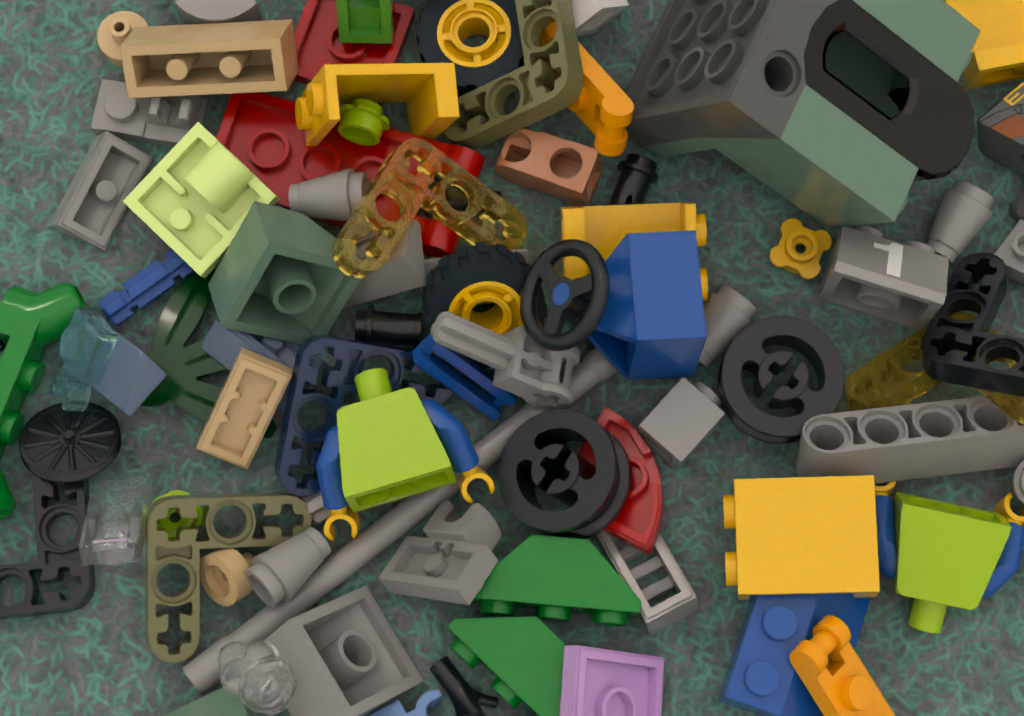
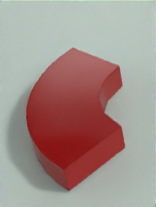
(643, 512)

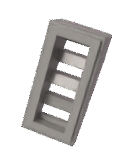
(671, 609)

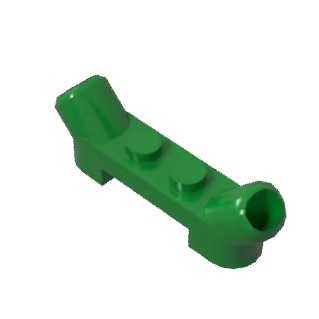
(28, 326)

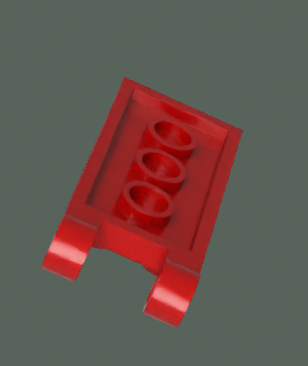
(267, 141)

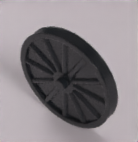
(69, 443)

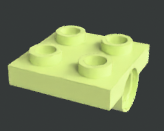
(198, 198)

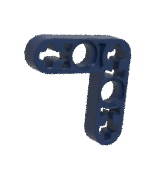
(350, 359)

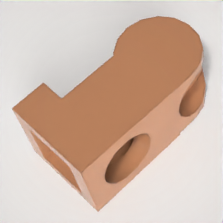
(551, 165)

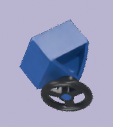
(634, 307)

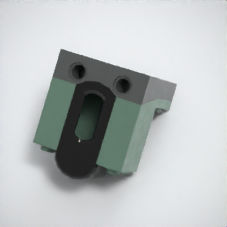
(812, 96)

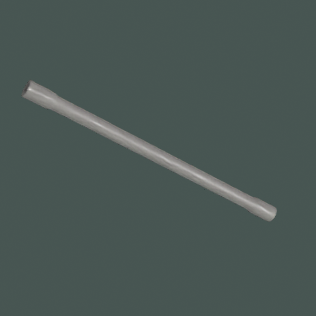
(204, 668)

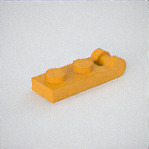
(601, 102)
(843, 685)

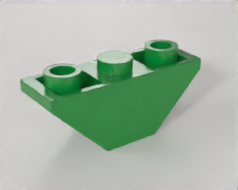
(558, 579)
(519, 654)

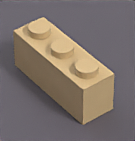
(209, 58)

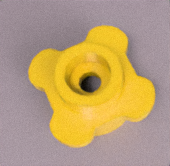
(805, 263)

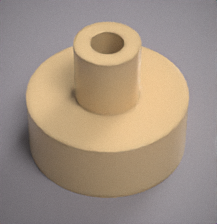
(114, 31)
(224, 575)

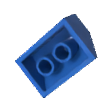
(760, 669)

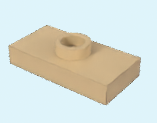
(244, 408)

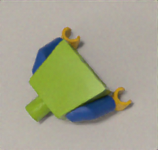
(391, 450)
(945, 552)

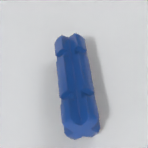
(144, 287)

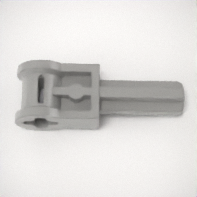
(519, 364)

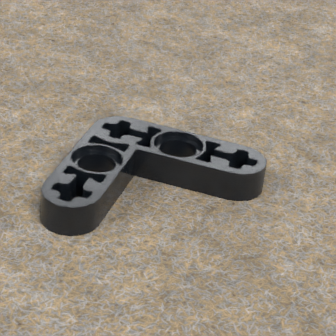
(971, 337)
(53, 558)

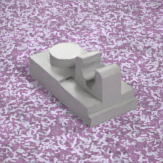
(146, 119)

